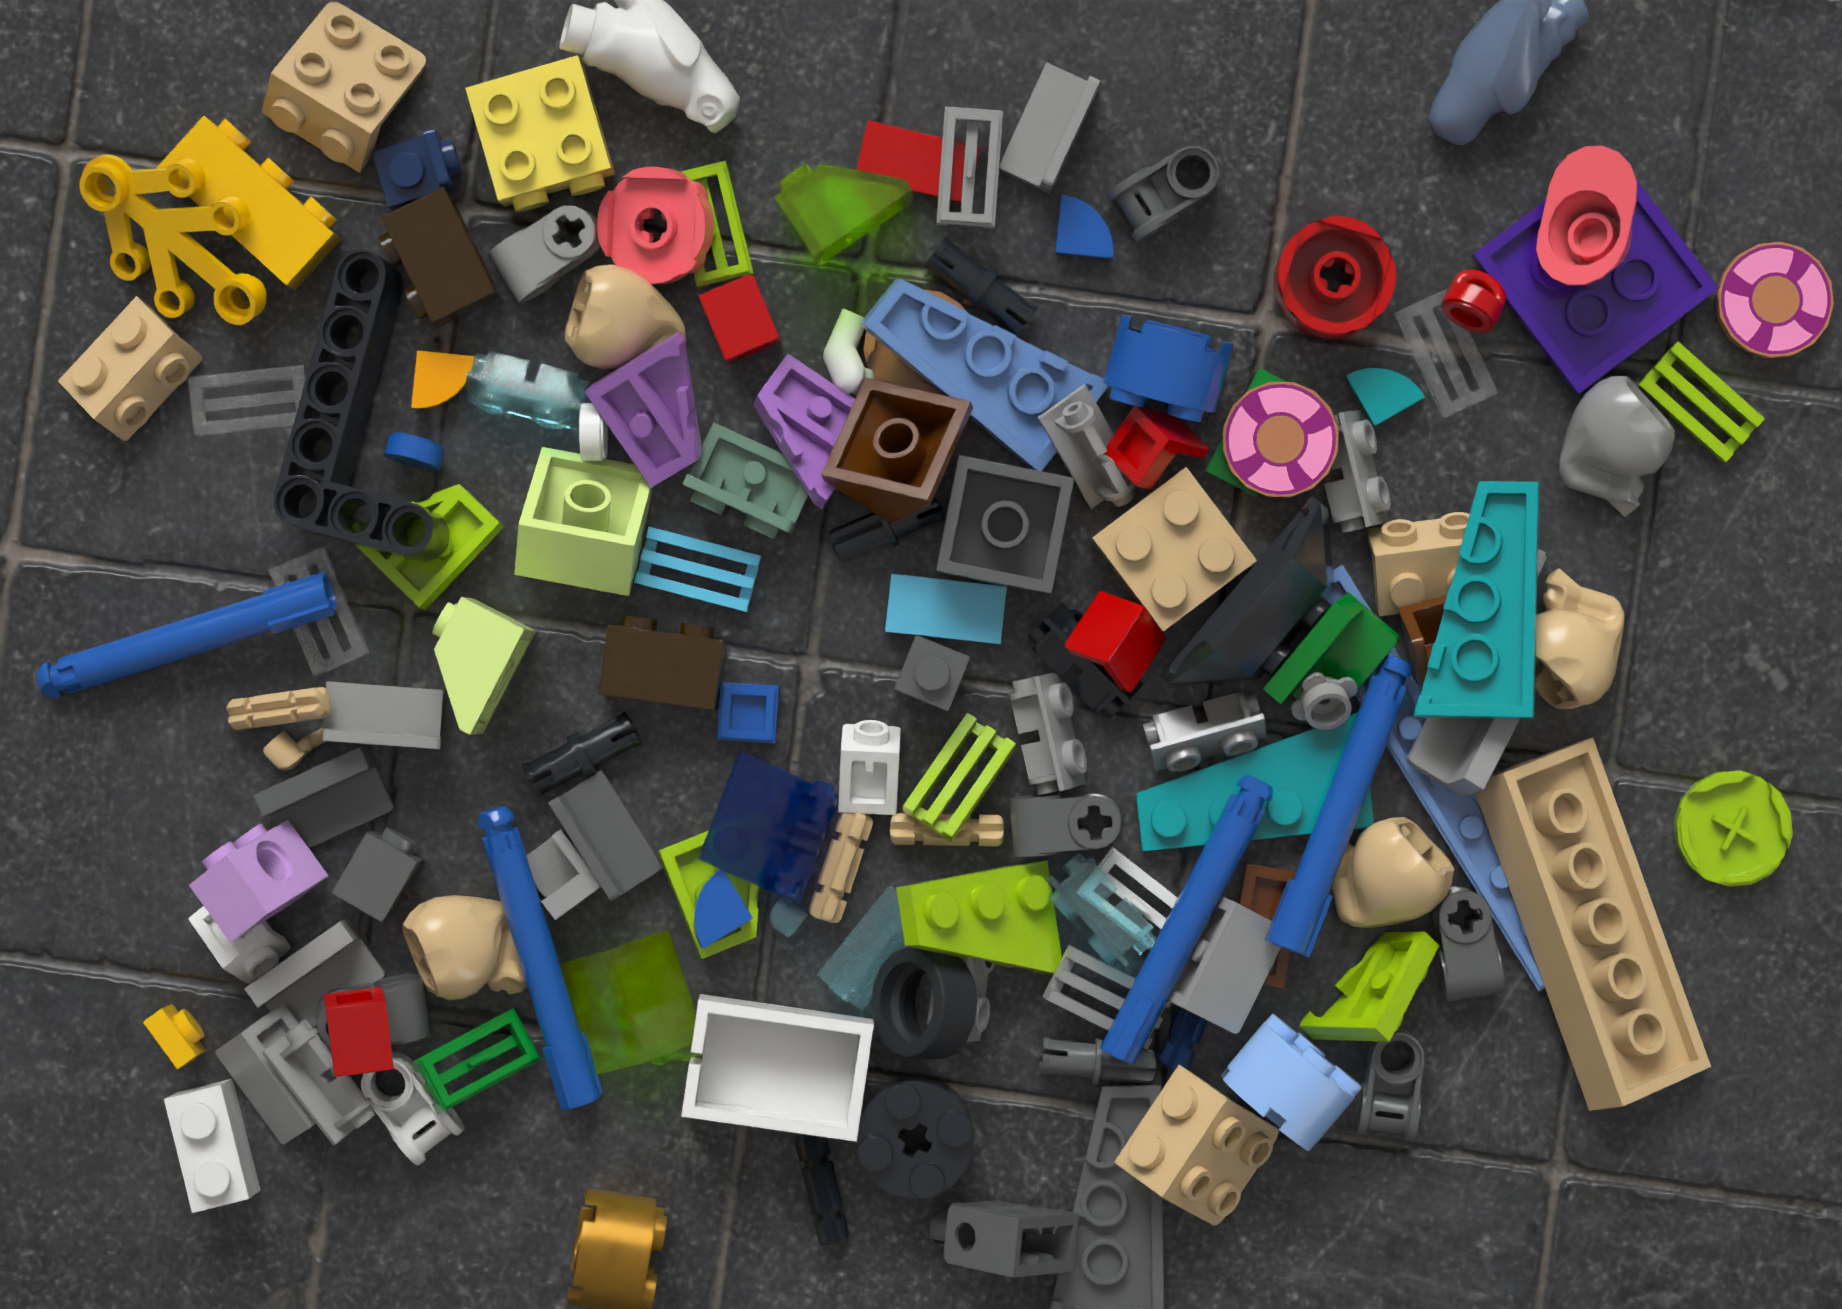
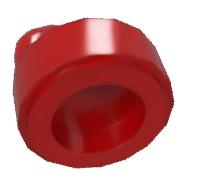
(1471, 305)

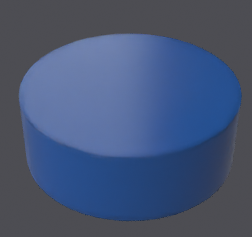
(414, 451)

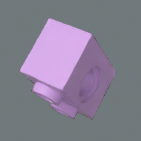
(256, 878)

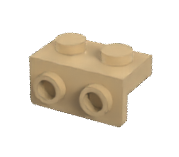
(130, 370)
(1414, 559)

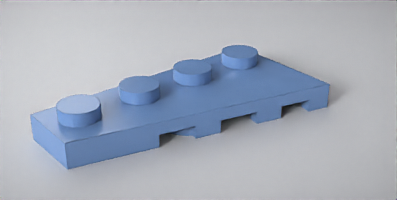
(980, 364)

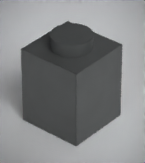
(932, 673)
(379, 873)

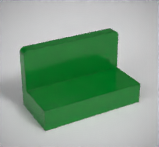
(1342, 644)

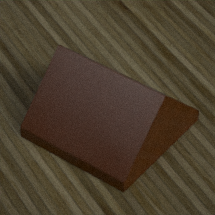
(895, 447)

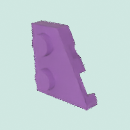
(652, 409)
(804, 420)

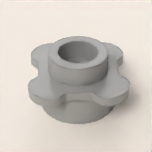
(1324, 701)

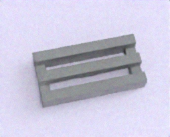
(966, 217)
(1063, 975)

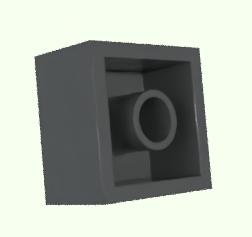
(1005, 525)

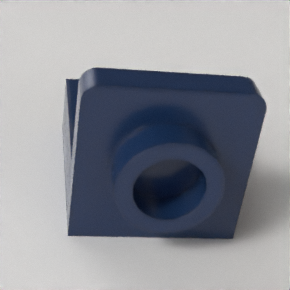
(416, 168)

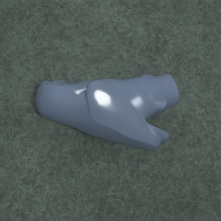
(1502, 63)

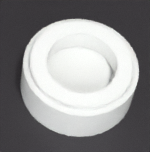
(592, 434)

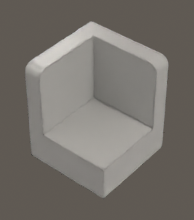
(561, 874)

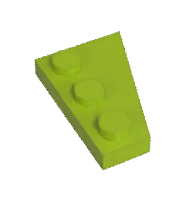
(986, 916)

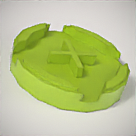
(1733, 828)

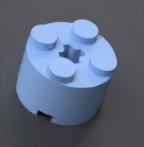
(1290, 1082)

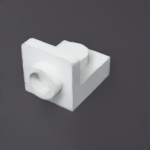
(869, 768)
(246, 956)

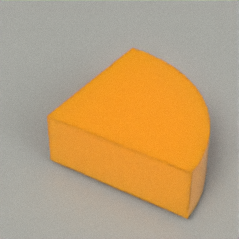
(438, 378)

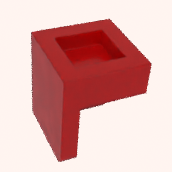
(739, 319)
(1149, 443)
(1117, 637)
(358, 1031)

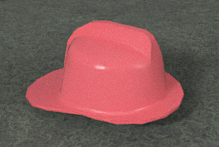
(1587, 216)

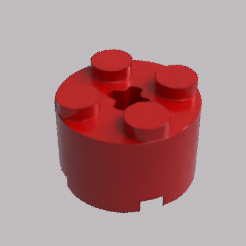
(1363, 262)

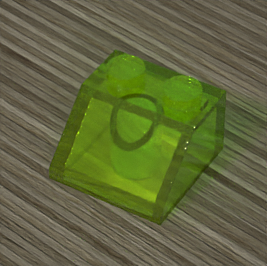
(838, 206)

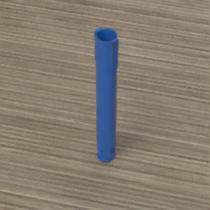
(273, 611)
(1307, 895)
(1187, 920)
(566, 1047)

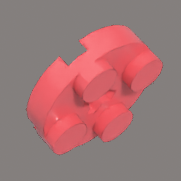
(688, 218)

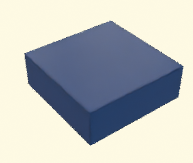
(748, 712)

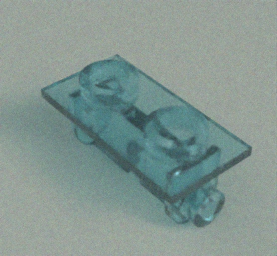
(500, 388)
(1114, 930)
(859, 958)

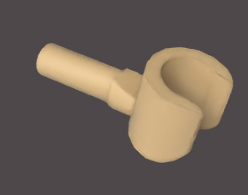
(287, 753)

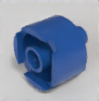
(1167, 367)

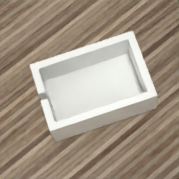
(778, 1067)

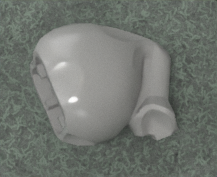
(1614, 442)

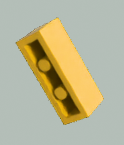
(281, 230)

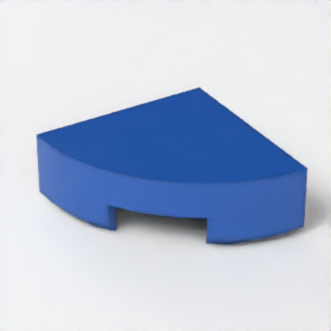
(1082, 231)
(718, 910)

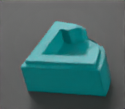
(1382, 392)

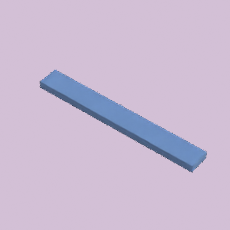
(1454, 817)

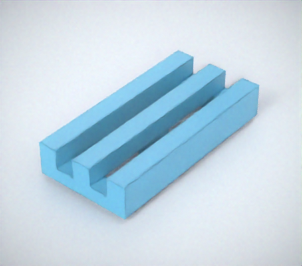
(650, 557)

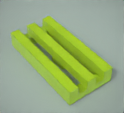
(723, 272)
(1737, 434)
(985, 737)

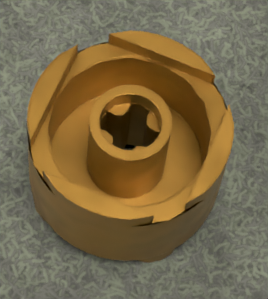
(615, 1251)

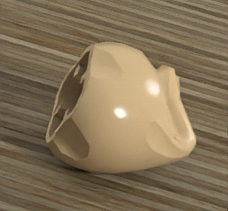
(617, 317)
(1576, 643)
(1390, 875)
(463, 946)

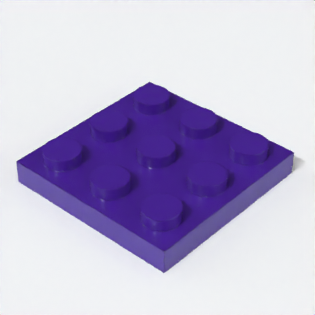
(1600, 323)

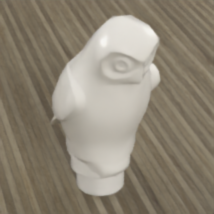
(654, 55)

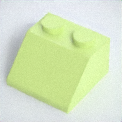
(583, 522)
(478, 658)

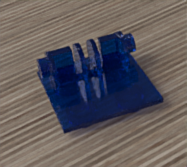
(769, 827)

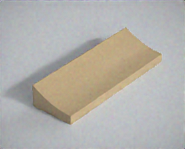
(1592, 926)

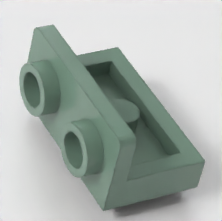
(749, 479)

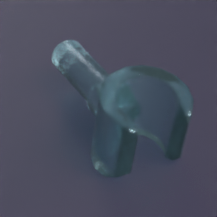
(786, 916)

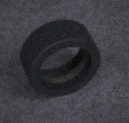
(895, 1000)

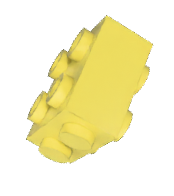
(541, 133)

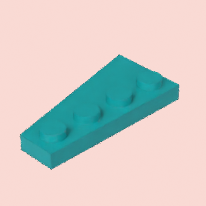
(1489, 619)
(1297, 768)

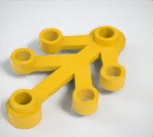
(167, 235)

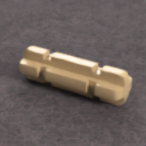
(279, 708)
(986, 830)
(840, 866)

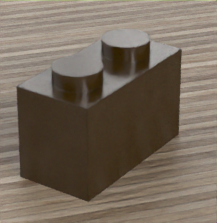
(438, 257)
(663, 665)

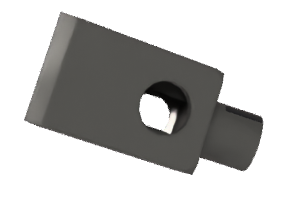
(990, 1238)

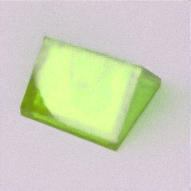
(631, 1001)

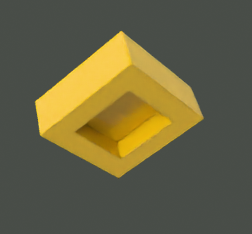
(176, 1034)

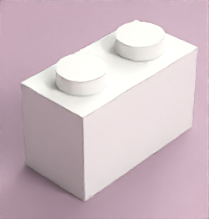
(212, 1145)

